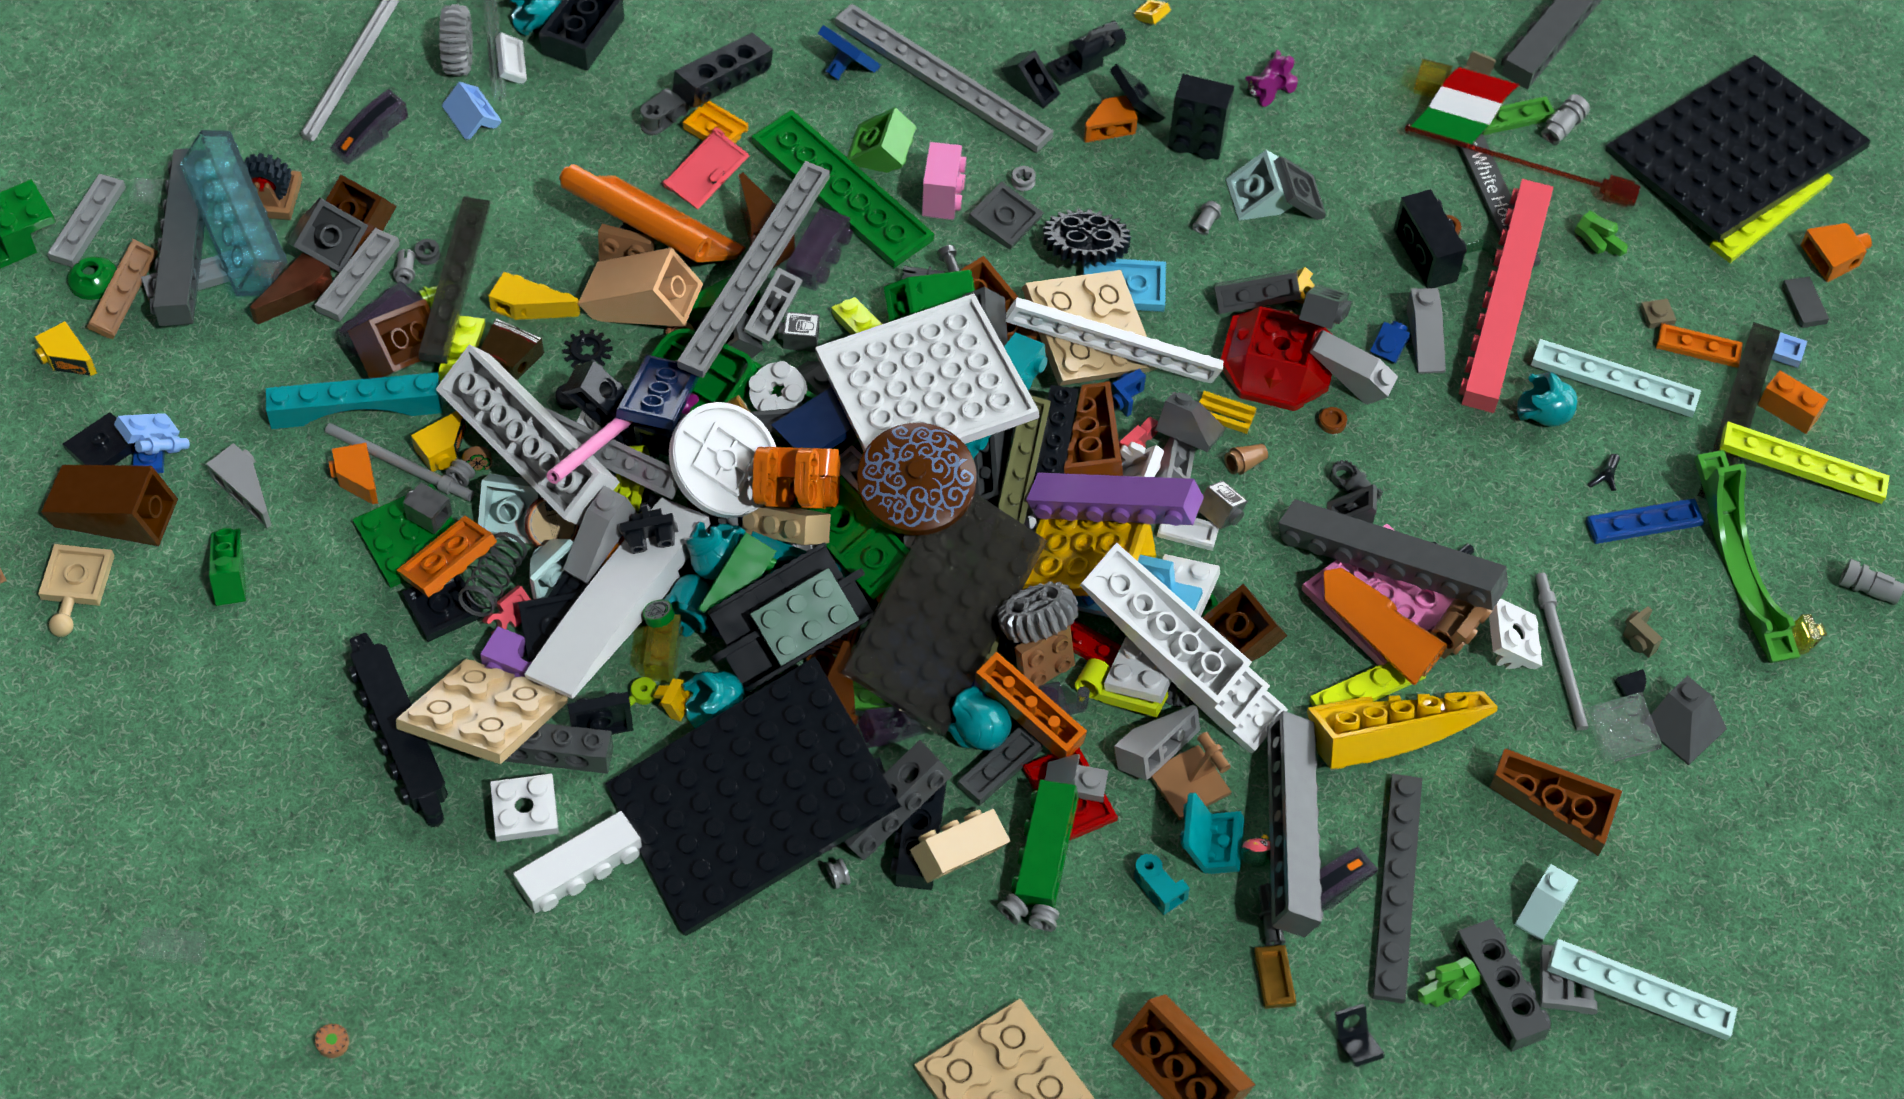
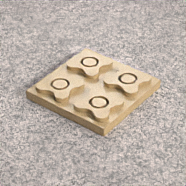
(1096, 297)
(481, 711)
(1002, 1060)

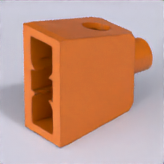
(1835, 249)

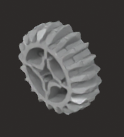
(456, 40)
(1038, 612)

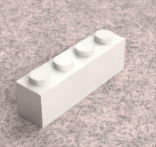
(578, 863)

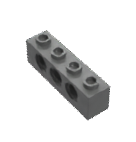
(1325, 306)
(567, 748)
(913, 781)
(1516, 1029)

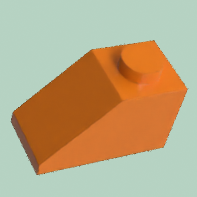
(1111, 119)
(354, 471)

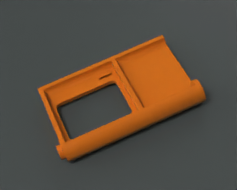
(650, 215)

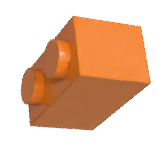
(1793, 402)

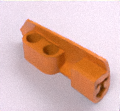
(1376, 619)

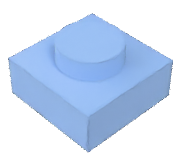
(1789, 350)

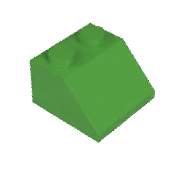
(882, 142)

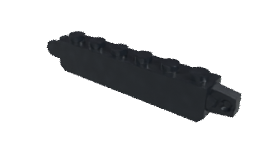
(411, 754)

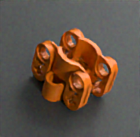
(799, 472)

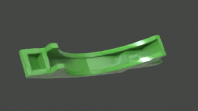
(1725, 497)

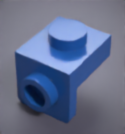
(1391, 341)
(1125, 388)

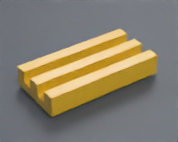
(1230, 409)

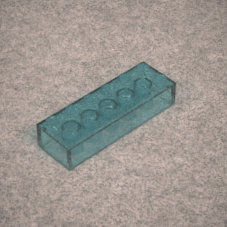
(233, 213)

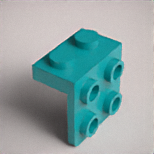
(1212, 839)

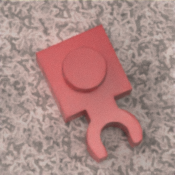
(1141, 434)
(508, 608)

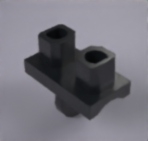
(647, 525)

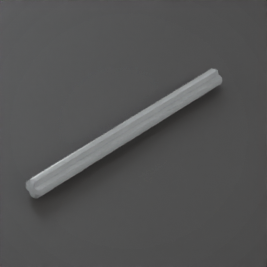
(348, 69)

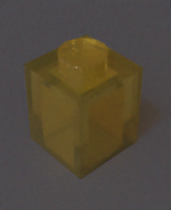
(1431, 77)

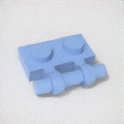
(151, 433)

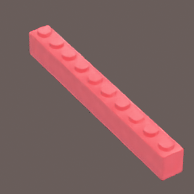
(1507, 296)

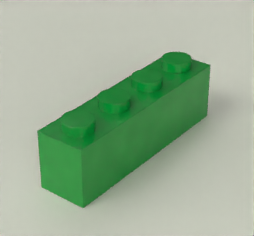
(1046, 843)

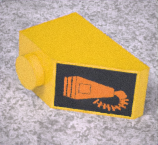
(64, 351)
(440, 441)

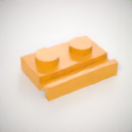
(708, 117)

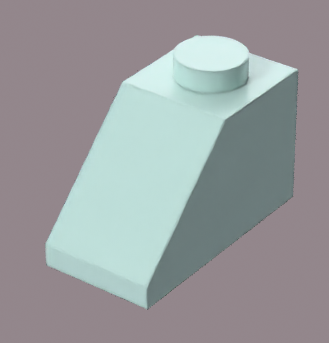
(1546, 902)

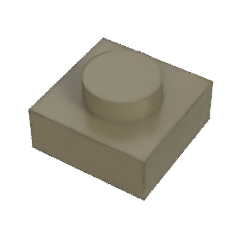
(1657, 312)

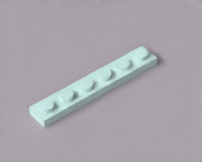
(1616, 378)
(1642, 989)

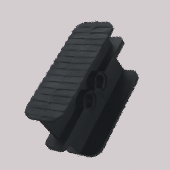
(746, 647)

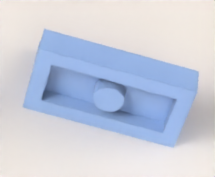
(469, 110)

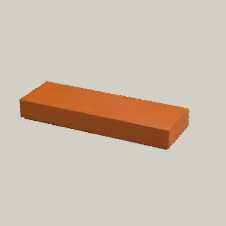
(1699, 345)

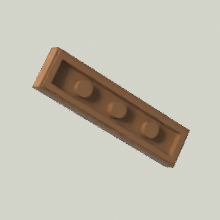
(122, 289)

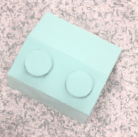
(1257, 188)
(505, 504)

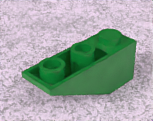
(227, 567)

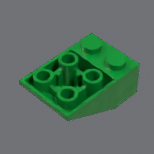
(926, 291)

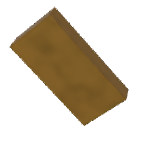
(1275, 976)

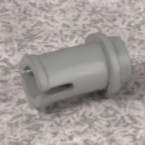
(1209, 212)
(404, 270)

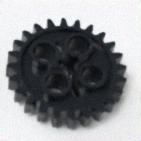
(1086, 237)

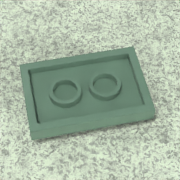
(804, 616)

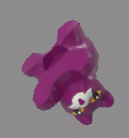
(1273, 78)

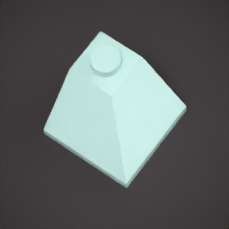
(547, 566)

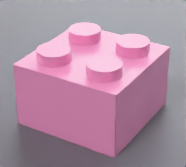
(943, 181)

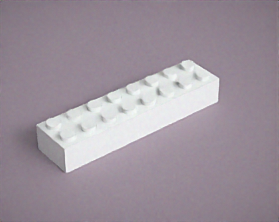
(522, 432)

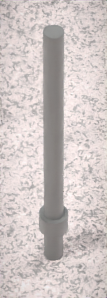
(444, 483)
(1548, 602)

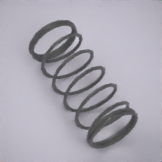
(484, 591)

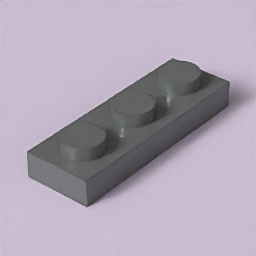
(1000, 765)

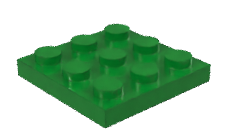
(393, 537)

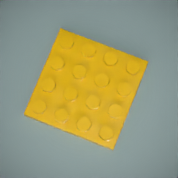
(1078, 547)

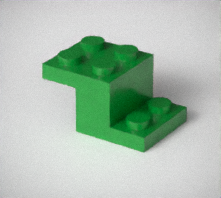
(20, 215)

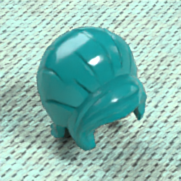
(532, 14)
(1549, 401)
(712, 550)
(685, 599)
(711, 695)
(979, 721)

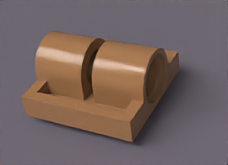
(1459, 625)

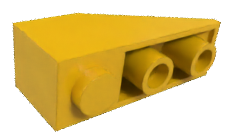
(524, 299)

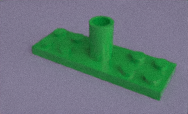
(862, 541)

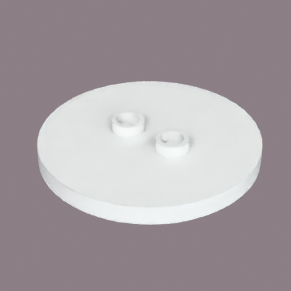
(715, 456)

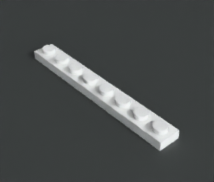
(1113, 340)

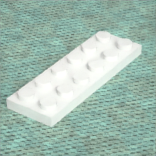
(1132, 670)

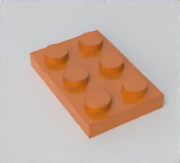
(447, 556)

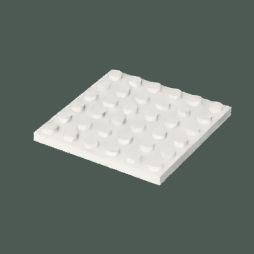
(928, 369)

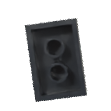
(581, 30)
(1200, 116)
(1429, 239)

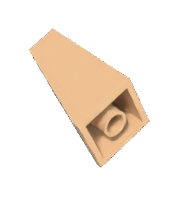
(642, 289)

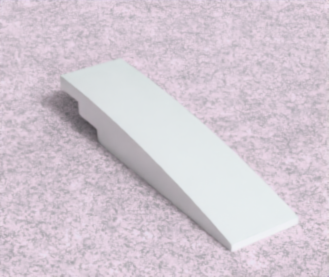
(612, 606)
(1184, 647)

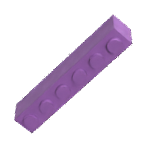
(1115, 498)

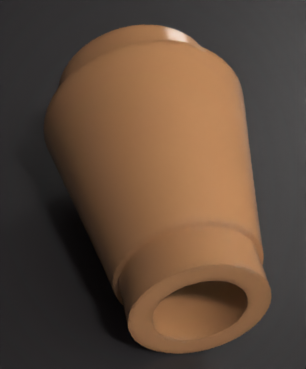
(1244, 458)

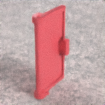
(706, 165)

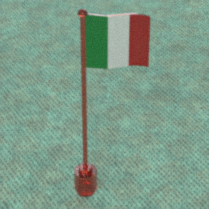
(1467, 108)

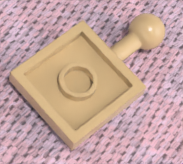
(74, 577)

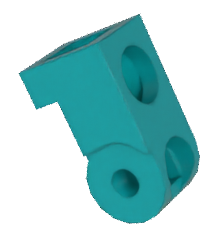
(1158, 884)

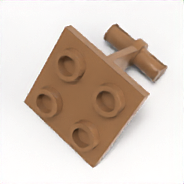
(1193, 773)

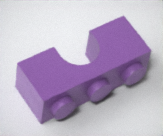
(505, 652)

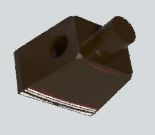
(512, 347)

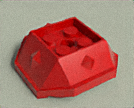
(1271, 359)

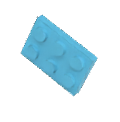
(1143, 278)

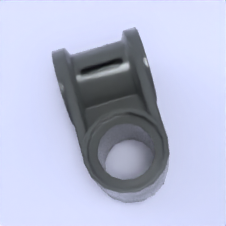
(662, 112)

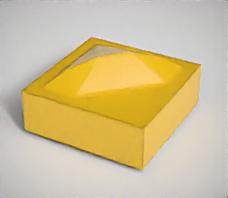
(1152, 11)

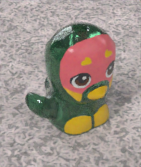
(1256, 851)

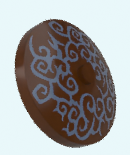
(916, 479)

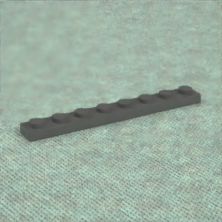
(1397, 889)

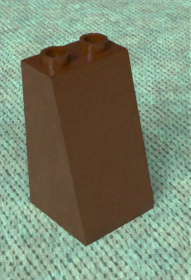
(111, 502)

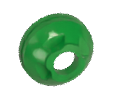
(93, 285)

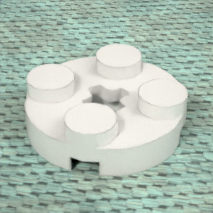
(775, 374)

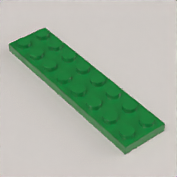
(849, 191)

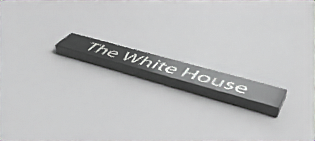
(1490, 185)

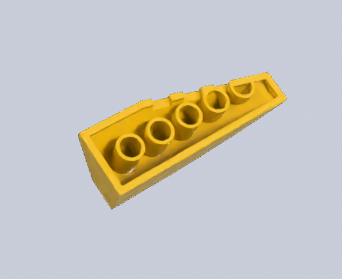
(1370, 731)

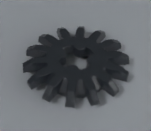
(587, 339)

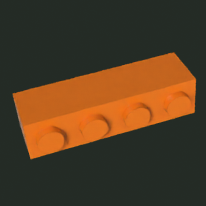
(1030, 706)

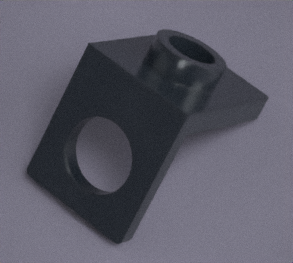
(1357, 1041)

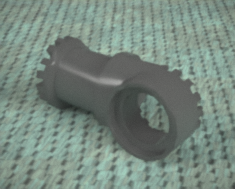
(1357, 480)

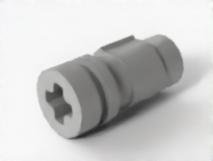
(1563, 120)
(1871, 582)

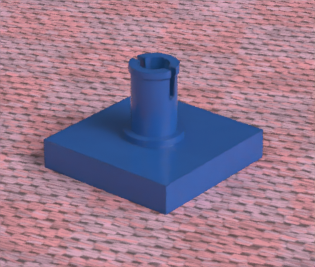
(846, 53)

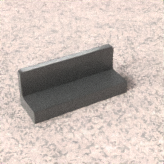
(1258, 291)

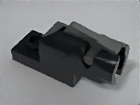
(1087, 52)

